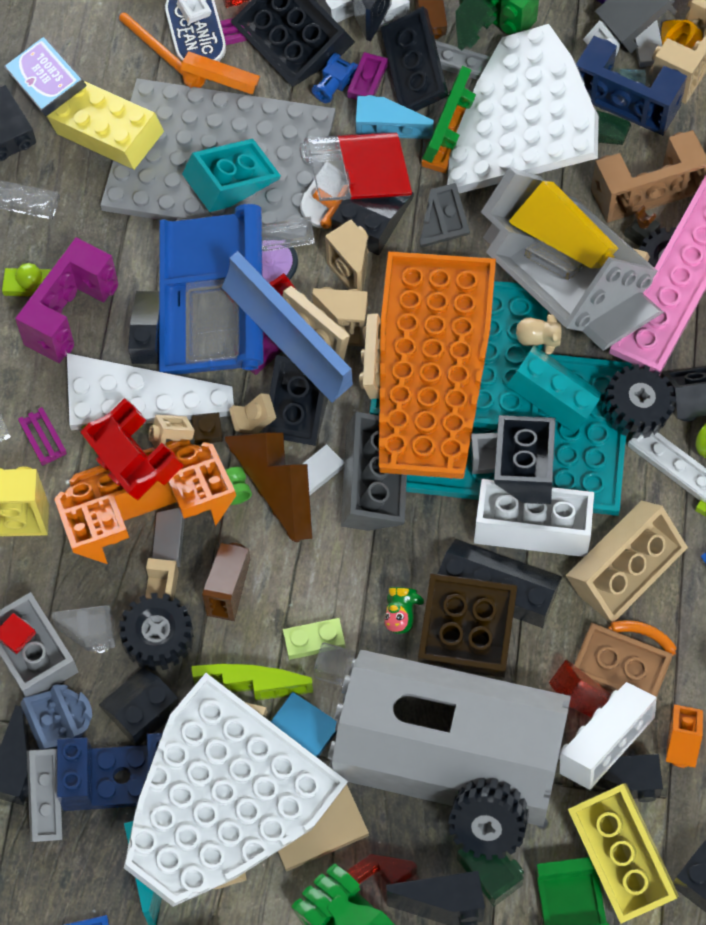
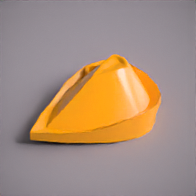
(682, 32)

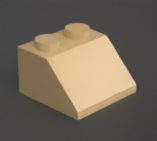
(348, 254)

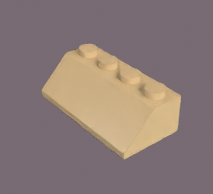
(627, 560)

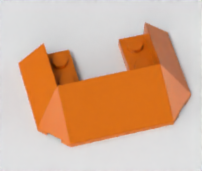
(97, 507)

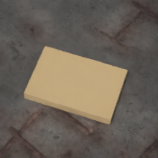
(334, 830)

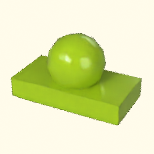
(23, 280)

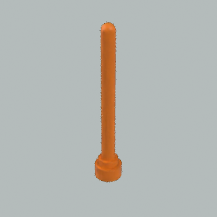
(189, 79)

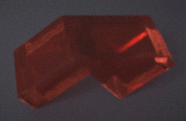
(391, 869)

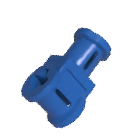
(336, 76)

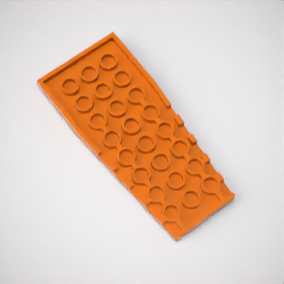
(432, 360)

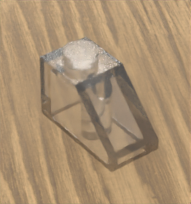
(88, 627)

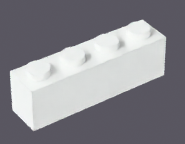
(607, 735)

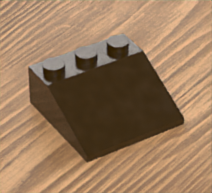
(467, 625)

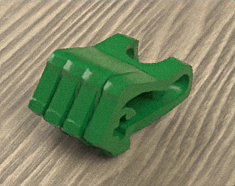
(337, 902)

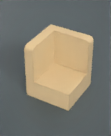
(161, 578)

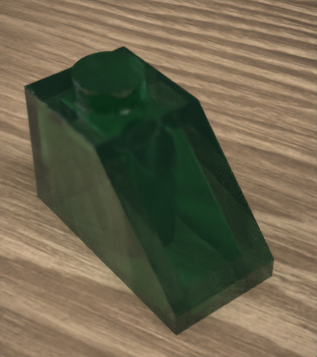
(497, 876)

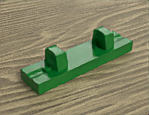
(458, 96)

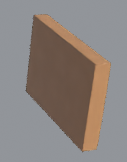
(618, 659)

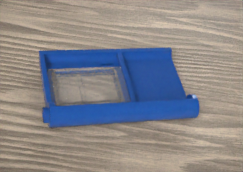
(197, 319)

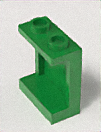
(570, 893)

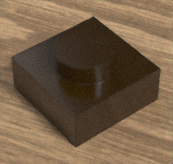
(207, 428)

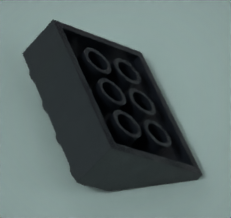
(292, 35)

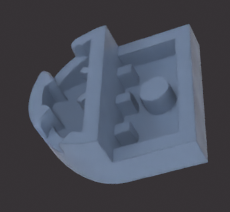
(57, 715)

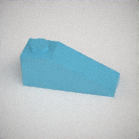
(384, 116)

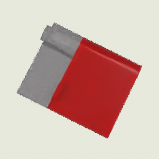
(357, 166)

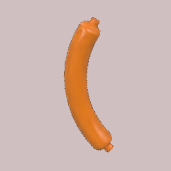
(647, 630)

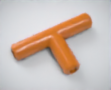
(332, 205)

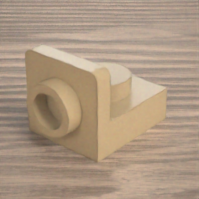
(254, 415)
(170, 428)

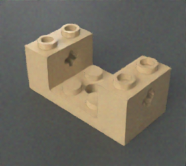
(679, 57)

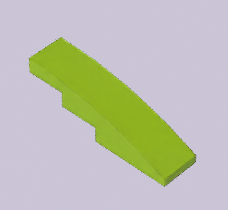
(265, 681)

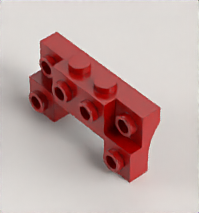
(122, 455)

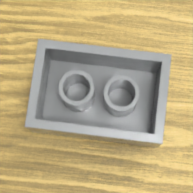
(44, 658)

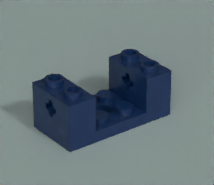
(629, 99)
(88, 774)

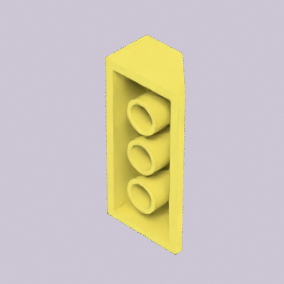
(623, 853)

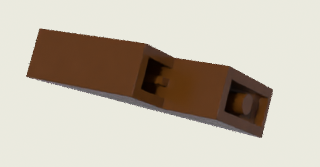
(279, 484)

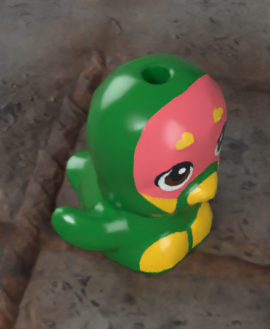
(399, 611)

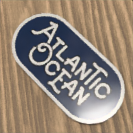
(199, 37)

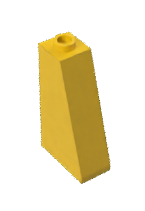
(563, 225)

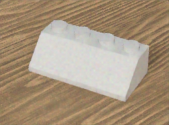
(549, 528)

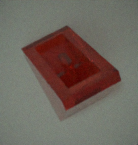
(584, 691)

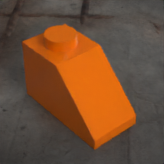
(684, 736)

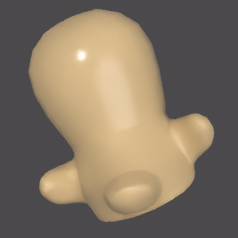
(538, 332)

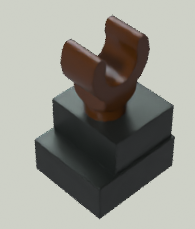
(642, 227)

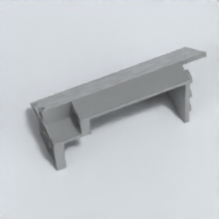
(598, 301)

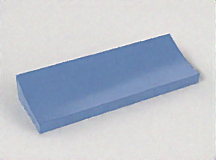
(287, 328)

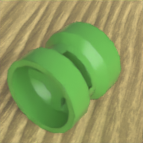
(237, 478)

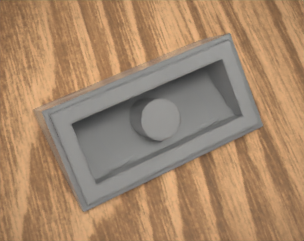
(169, 536)

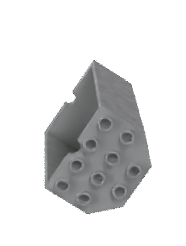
(495, 733)

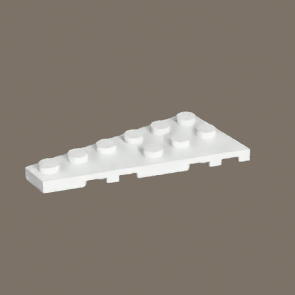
(101, 385)

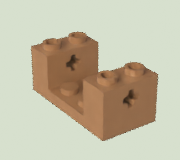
(679, 178)

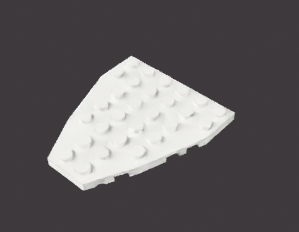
(525, 113)
(222, 796)

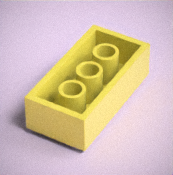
(107, 125)

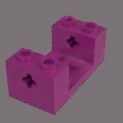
(41, 319)

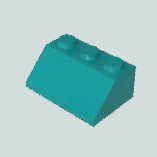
(554, 389)

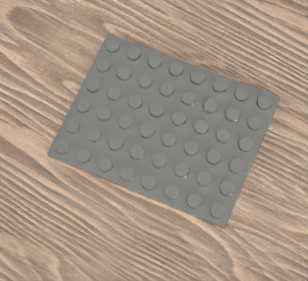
(207, 119)

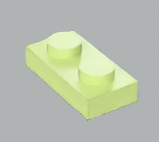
(308, 638)

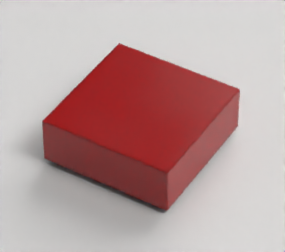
(15, 633)

